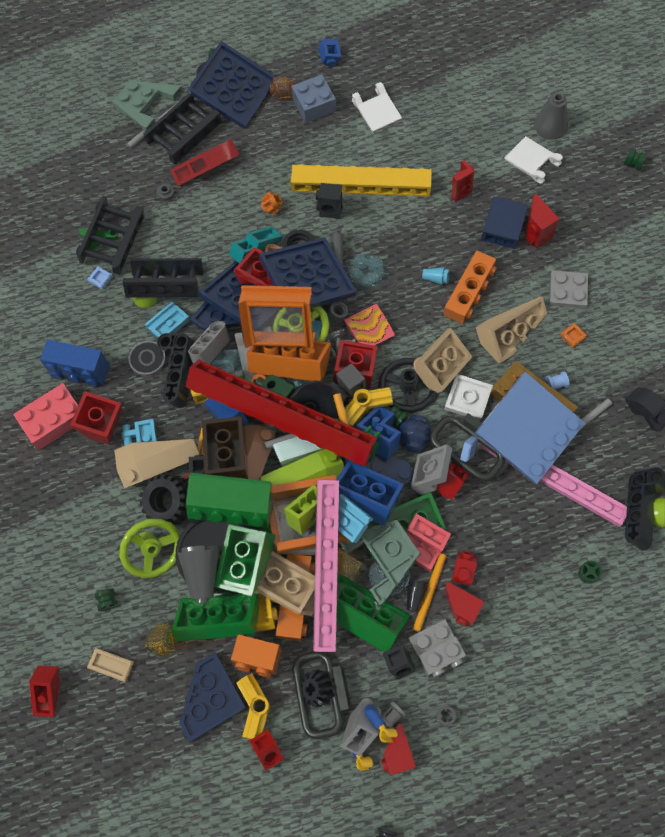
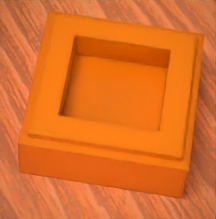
(573, 335)

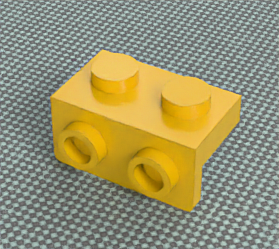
(266, 614)

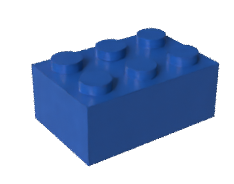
(75, 363)
(370, 491)

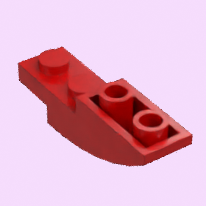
(204, 162)

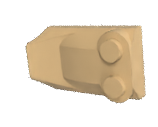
(442, 361)
(288, 585)

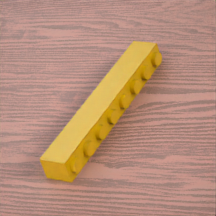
(363, 179)

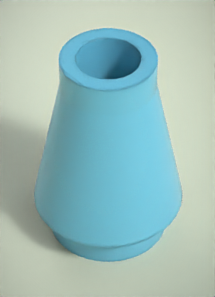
(436, 275)

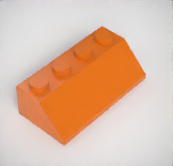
(290, 361)

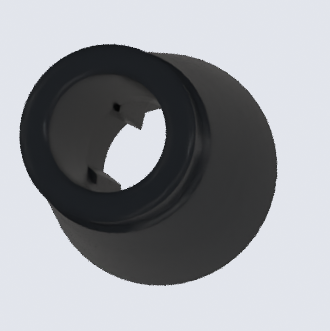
(415, 594)

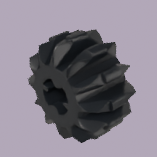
(317, 688)

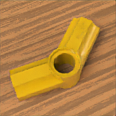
(374, 398)
(253, 693)

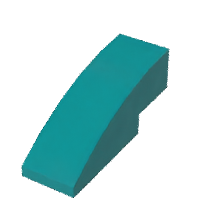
(258, 239)

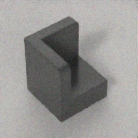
(351, 380)

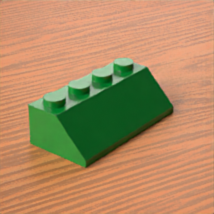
(229, 500)
(364, 617)

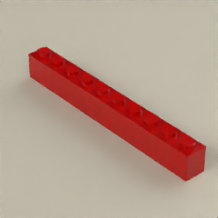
(281, 412)

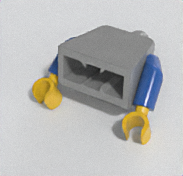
(362, 730)

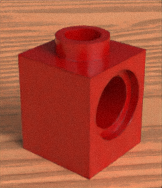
(266, 750)

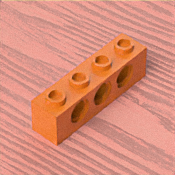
(481, 264)

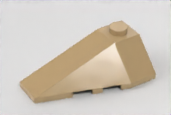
(504, 331)
(147, 459)

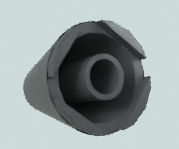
(553, 118)
(200, 570)

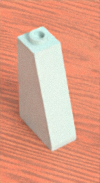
(294, 449)

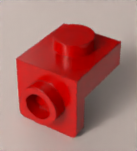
(464, 567)

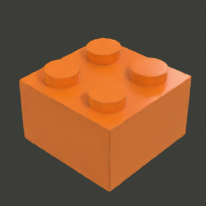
(256, 655)

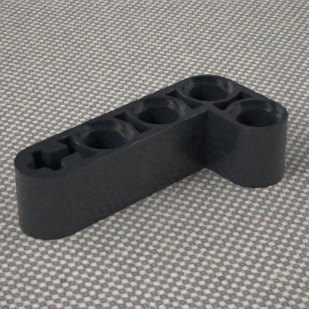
(179, 364)
(640, 506)

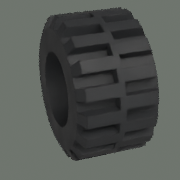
(153, 498)

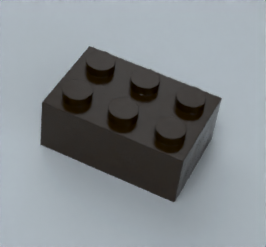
(225, 447)

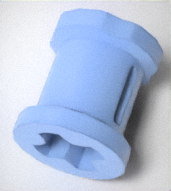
(558, 381)

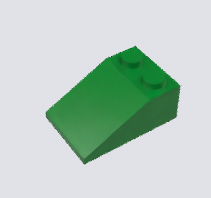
(244, 559)

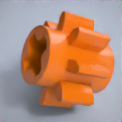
(271, 203)

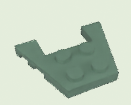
(138, 97)
(393, 553)

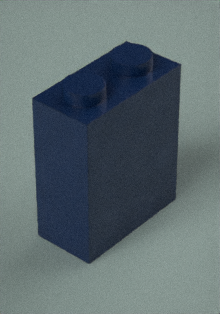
(504, 222)

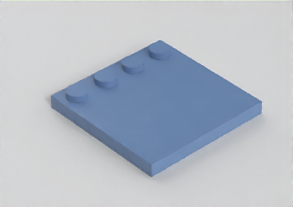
(530, 428)

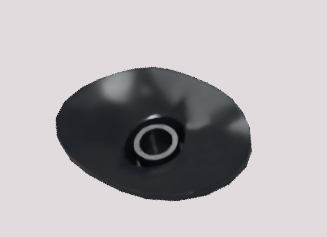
(318, 397)

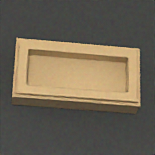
(110, 665)

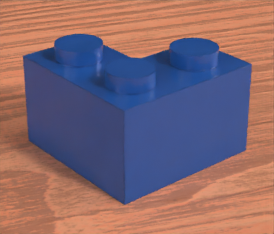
(382, 421)

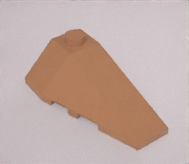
(256, 451)

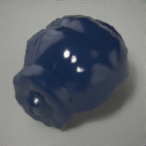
(415, 434)

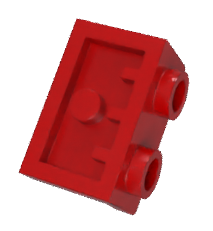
(462, 181)

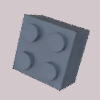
(313, 98)

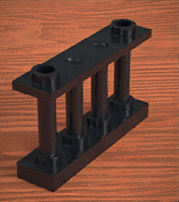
(193, 138)
(123, 247)
(163, 287)

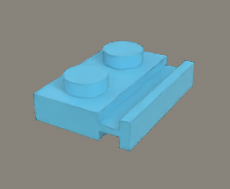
(167, 320)
(351, 519)

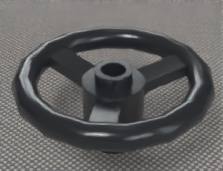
(407, 383)

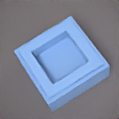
(100, 278)
(469, 449)

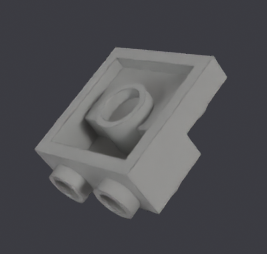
(431, 469)
(437, 648)

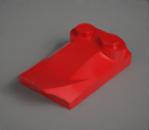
(251, 270)

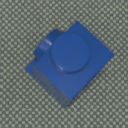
(329, 52)

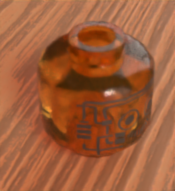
(281, 87)

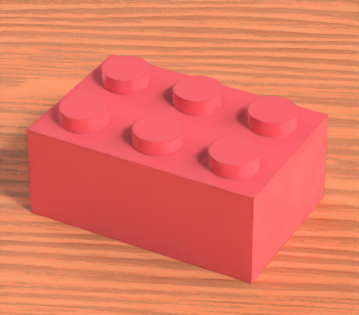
(48, 416)

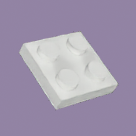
(468, 397)

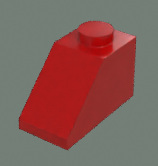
(455, 479)
(462, 605)
(44, 690)
(398, 754)

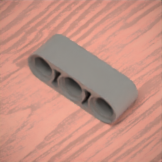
(210, 343)

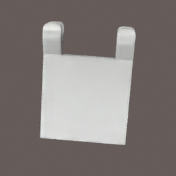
(377, 111)
(530, 157)

